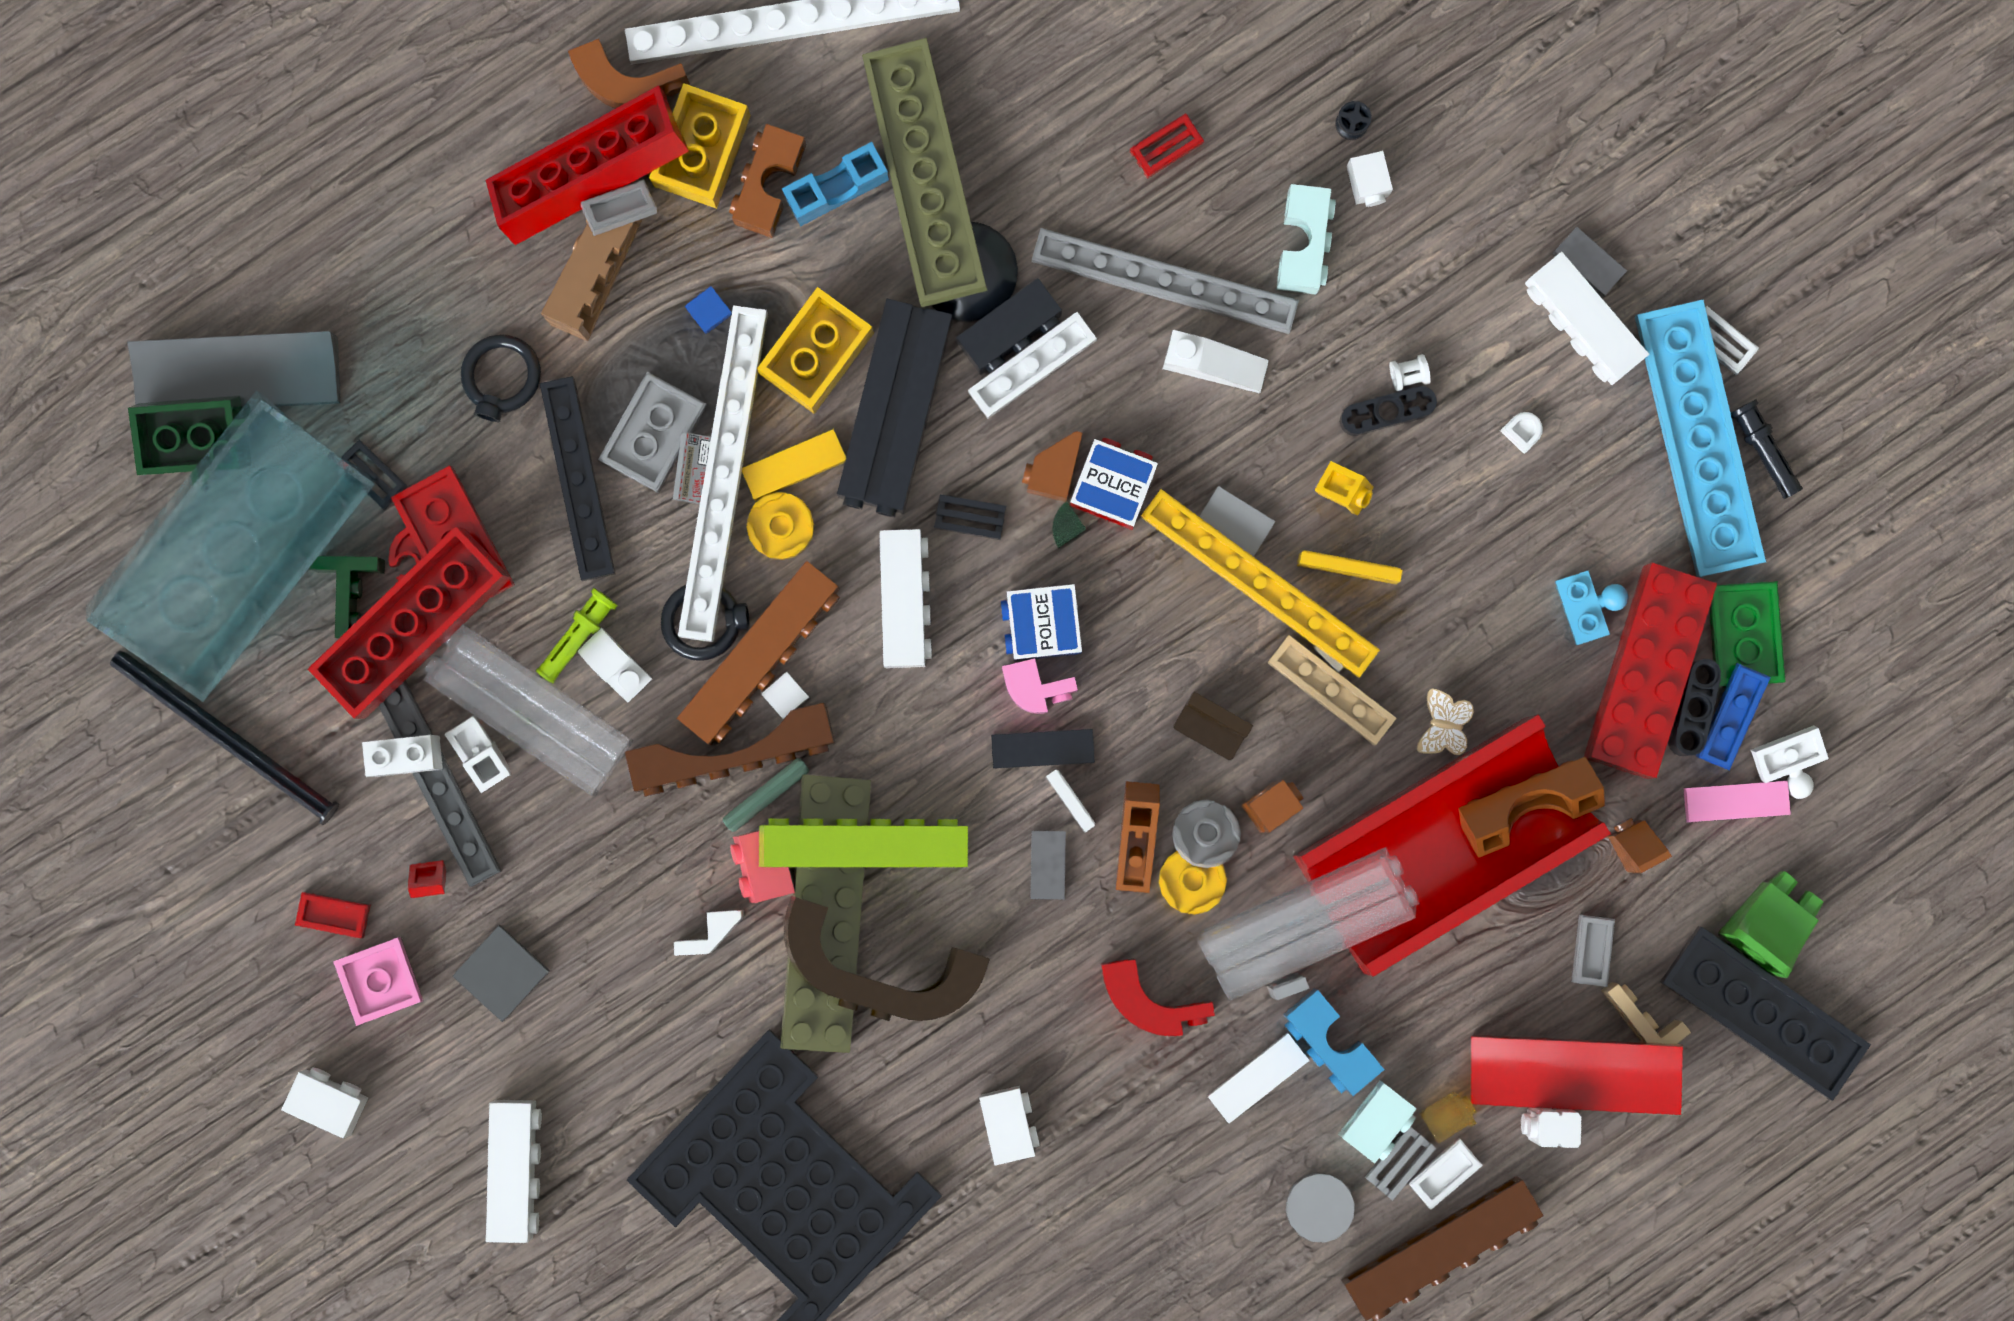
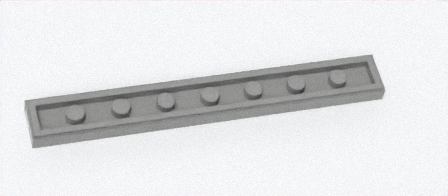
(1165, 281)

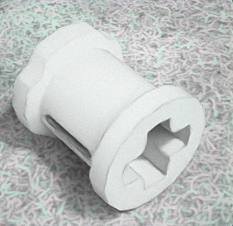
(1398, 370)

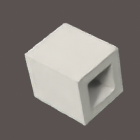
(1369, 179)

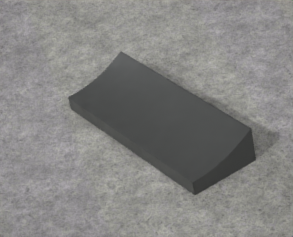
(282, 367)

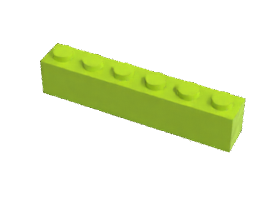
(863, 845)

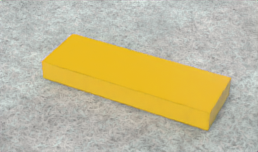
(794, 464)
(1349, 567)

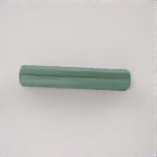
(765, 795)

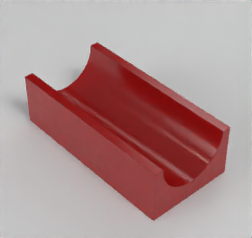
(1435, 854)

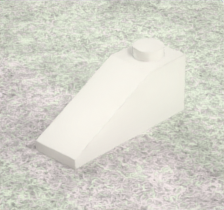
(1214, 362)

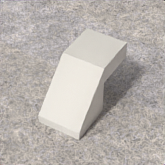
(719, 926)

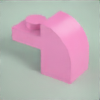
(1026, 688)

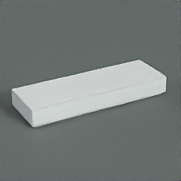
(1258, 1078)

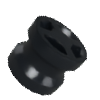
(1356, 113)

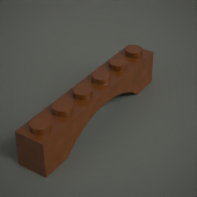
(799, 731)

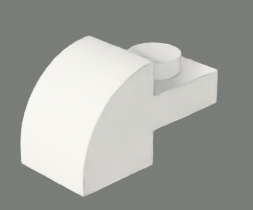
(614, 665)
(478, 753)

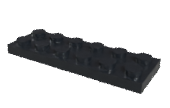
(1765, 1013)

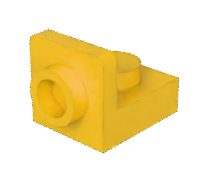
(1345, 488)

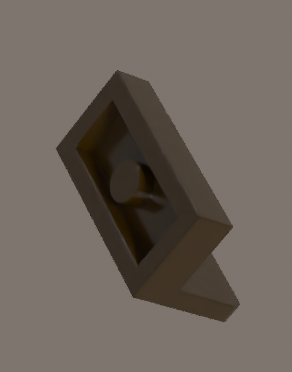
(1212, 726)

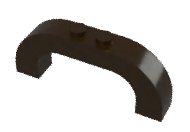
(949, 993)

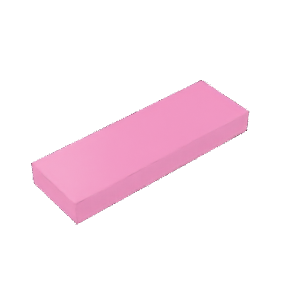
(1737, 801)

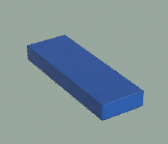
(1733, 716)

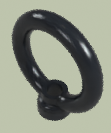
(489, 406)
(736, 619)

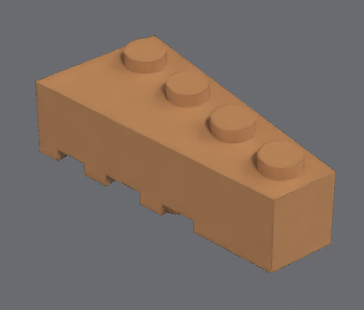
(588, 279)

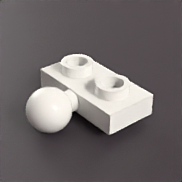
(1789, 757)

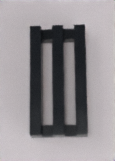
(383, 503)
(941, 511)

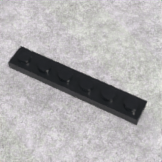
(577, 478)

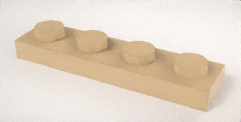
(1331, 690)

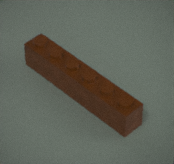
(1443, 1248)

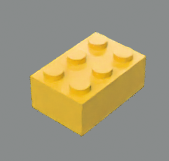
(713, 135)
(815, 350)

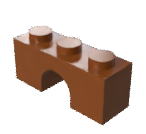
(775, 152)
(1273, 805)

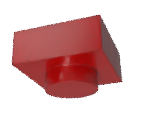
(427, 879)

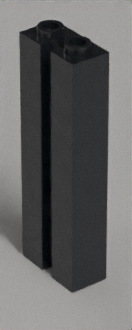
(894, 408)

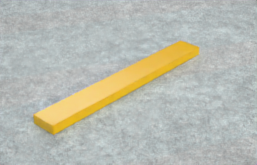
(1260, 583)

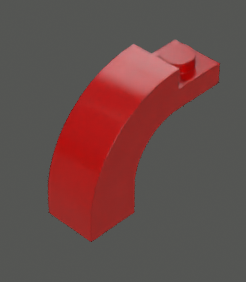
(1128, 997)

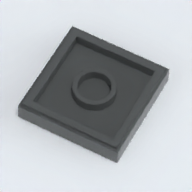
(501, 973)

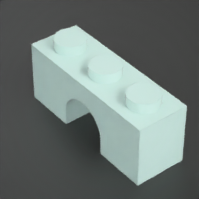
(1310, 210)

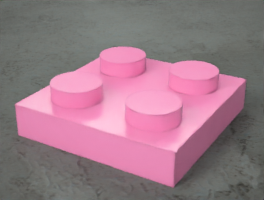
(378, 981)

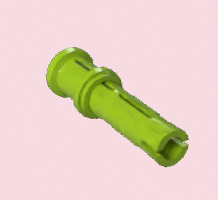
(585, 623)

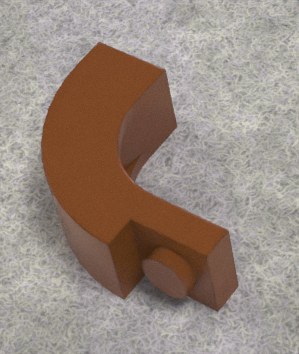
(615, 88)

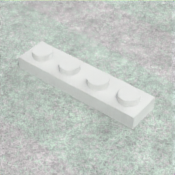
(1032, 365)

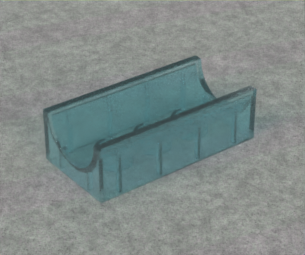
(228, 547)

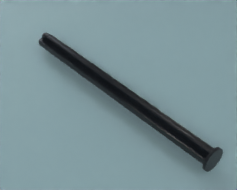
(224, 736)

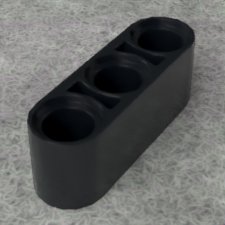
(1706, 696)

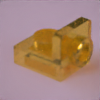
(1448, 1116)

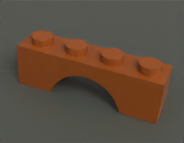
(1569, 789)

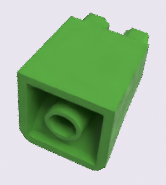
(1772, 925)

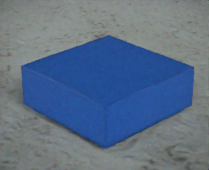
(708, 310)

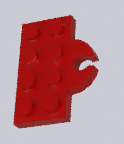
(431, 512)

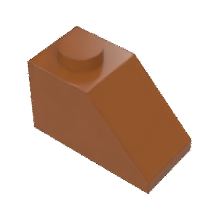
(1053, 469)
(1638, 846)

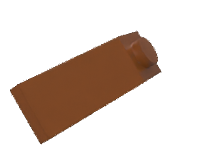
(1138, 836)

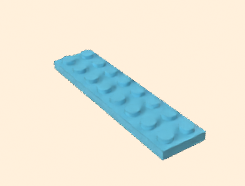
(1700, 439)

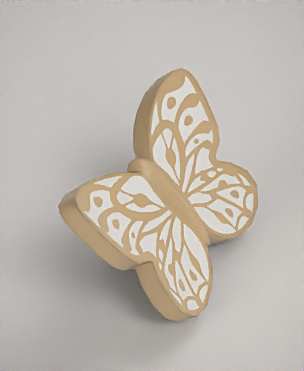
(1446, 724)

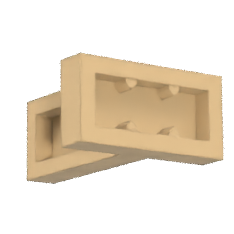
(1642, 1024)

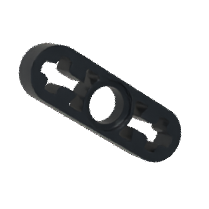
(1414, 412)

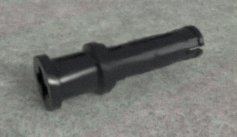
(1759, 435)

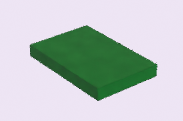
(1747, 629)

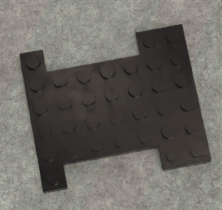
(781, 1182)

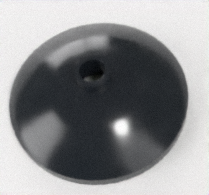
(1000, 275)

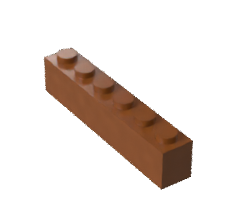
(758, 654)

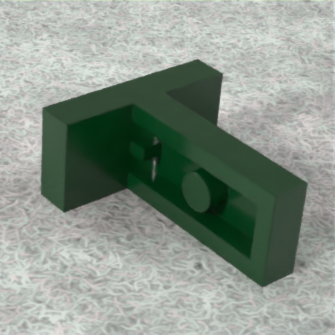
(347, 584)

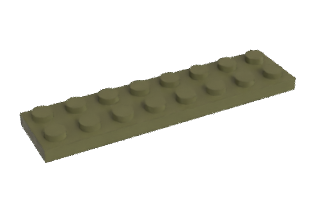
(924, 172)
(809, 1016)

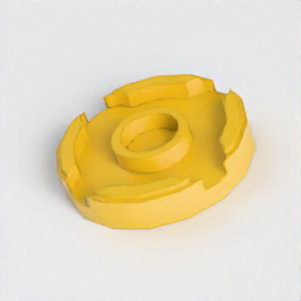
(780, 526)
(1189, 886)

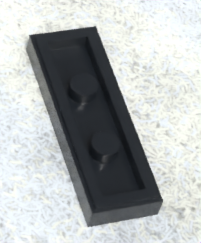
(1042, 748)

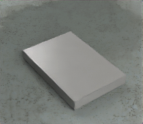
(650, 432)

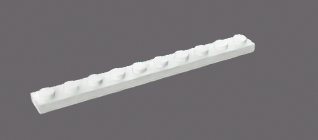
(771, 25)
(723, 474)

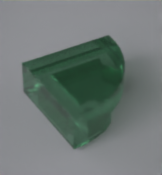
(1066, 525)

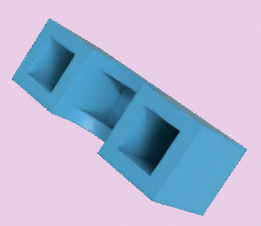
(820, 194)
(1350, 1068)

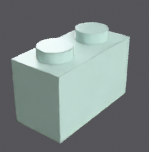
(1378, 1122)

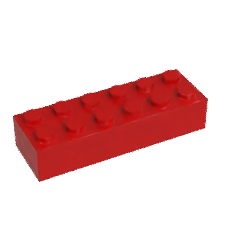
(409, 623)
(1650, 671)

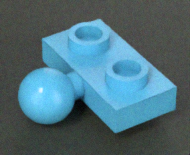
(1584, 606)

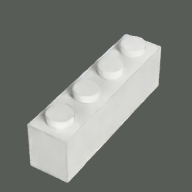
(1585, 319)
(902, 598)
(512, 1171)

